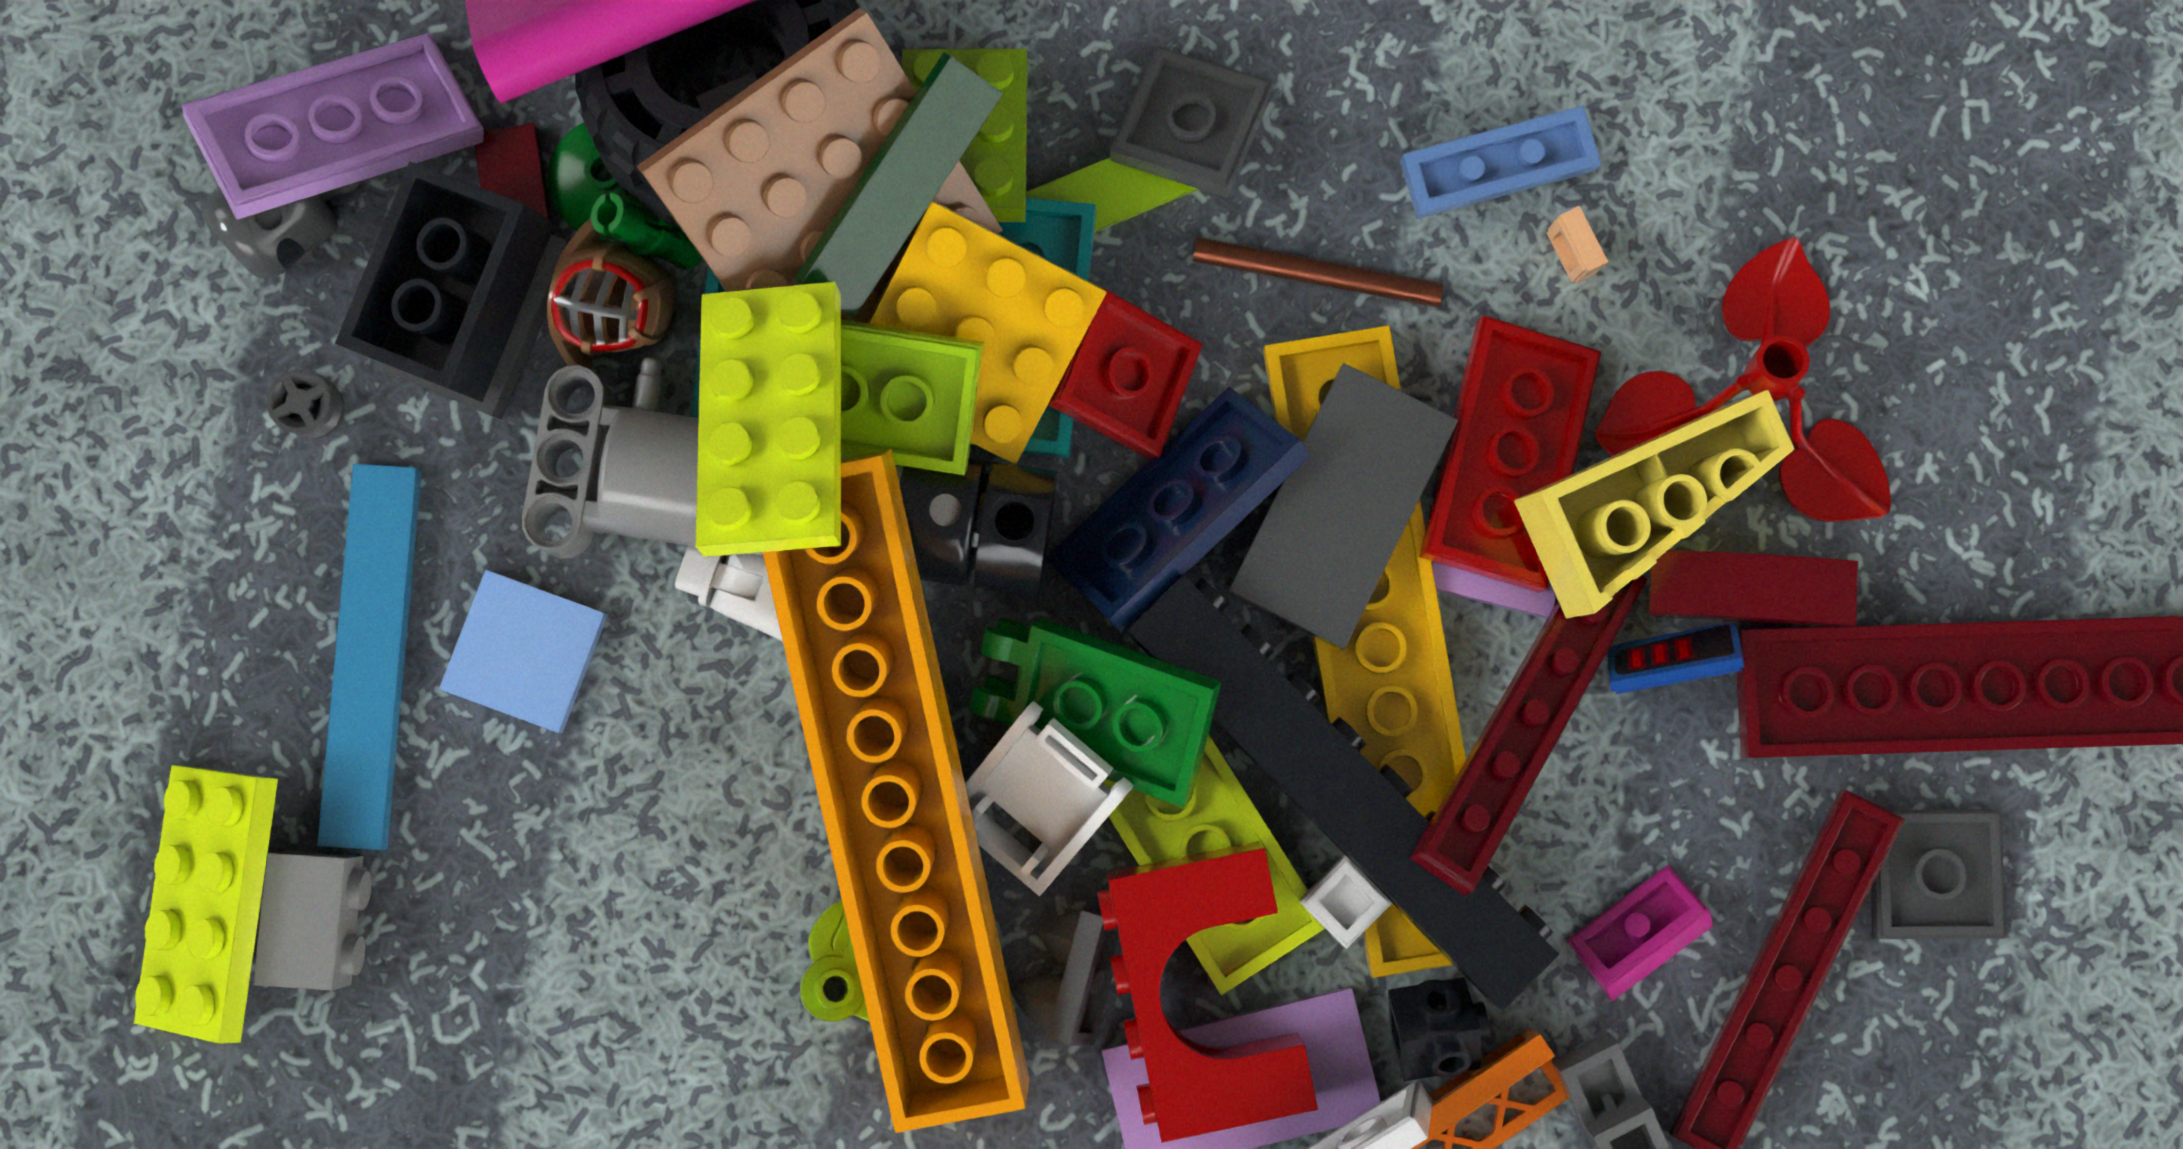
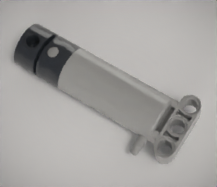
(643, 485)

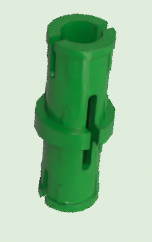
(643, 231)

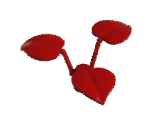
(1787, 308)

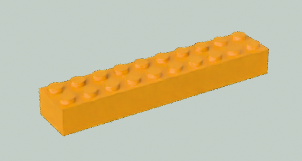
(898, 810)

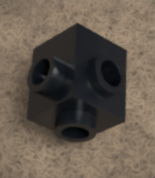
(1437, 1028)

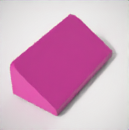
(1641, 932)

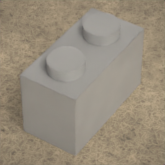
(311, 920)

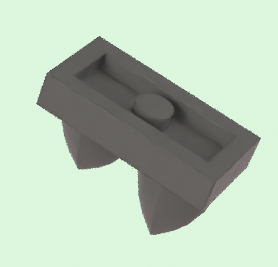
(1072, 1002)

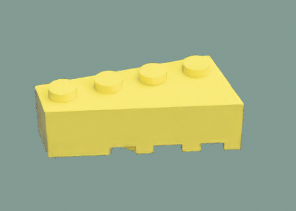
(1633, 507)

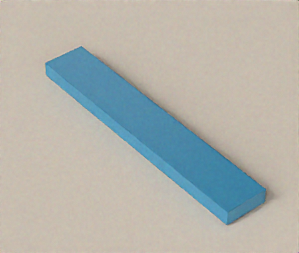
(369, 657)

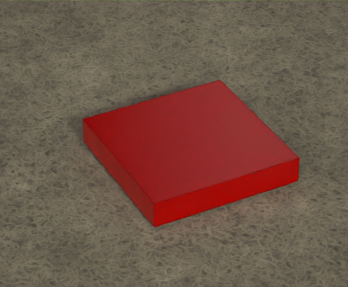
(1128, 376)

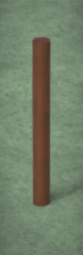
(1318, 272)

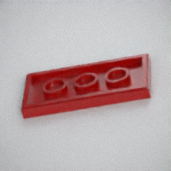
(1514, 434)

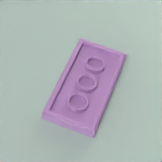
(332, 124)
(1336, 1060)

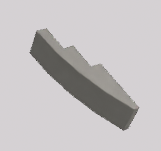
(1608, 1097)

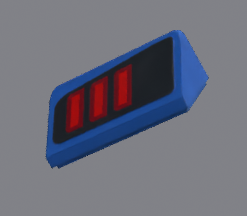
(1675, 658)

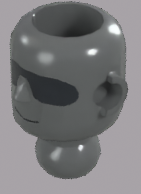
(276, 237)

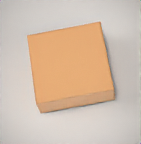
(1576, 245)

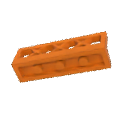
(1481, 1086)

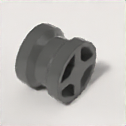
(295, 395)

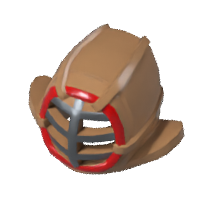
(616, 301)

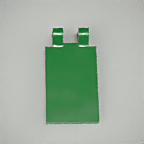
(1122, 704)

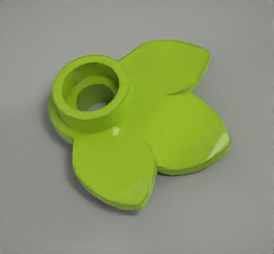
(832, 956)

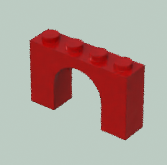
(1194, 1084)

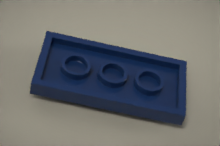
(1177, 508)

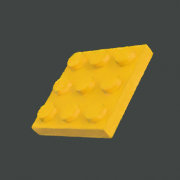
(989, 289)

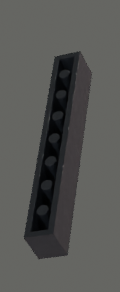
(1342, 791)

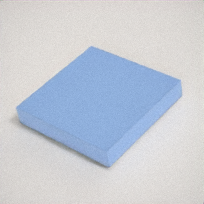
(523, 651)

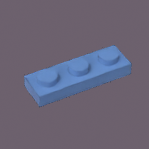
(1500, 162)

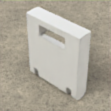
(1050, 788)

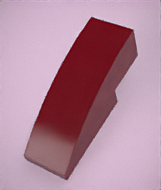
(1754, 588)

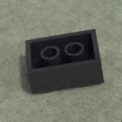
(445, 281)

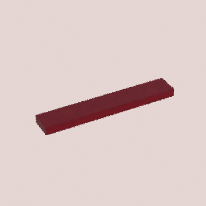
(1518, 741)
(1787, 974)

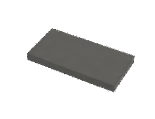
(1343, 507)

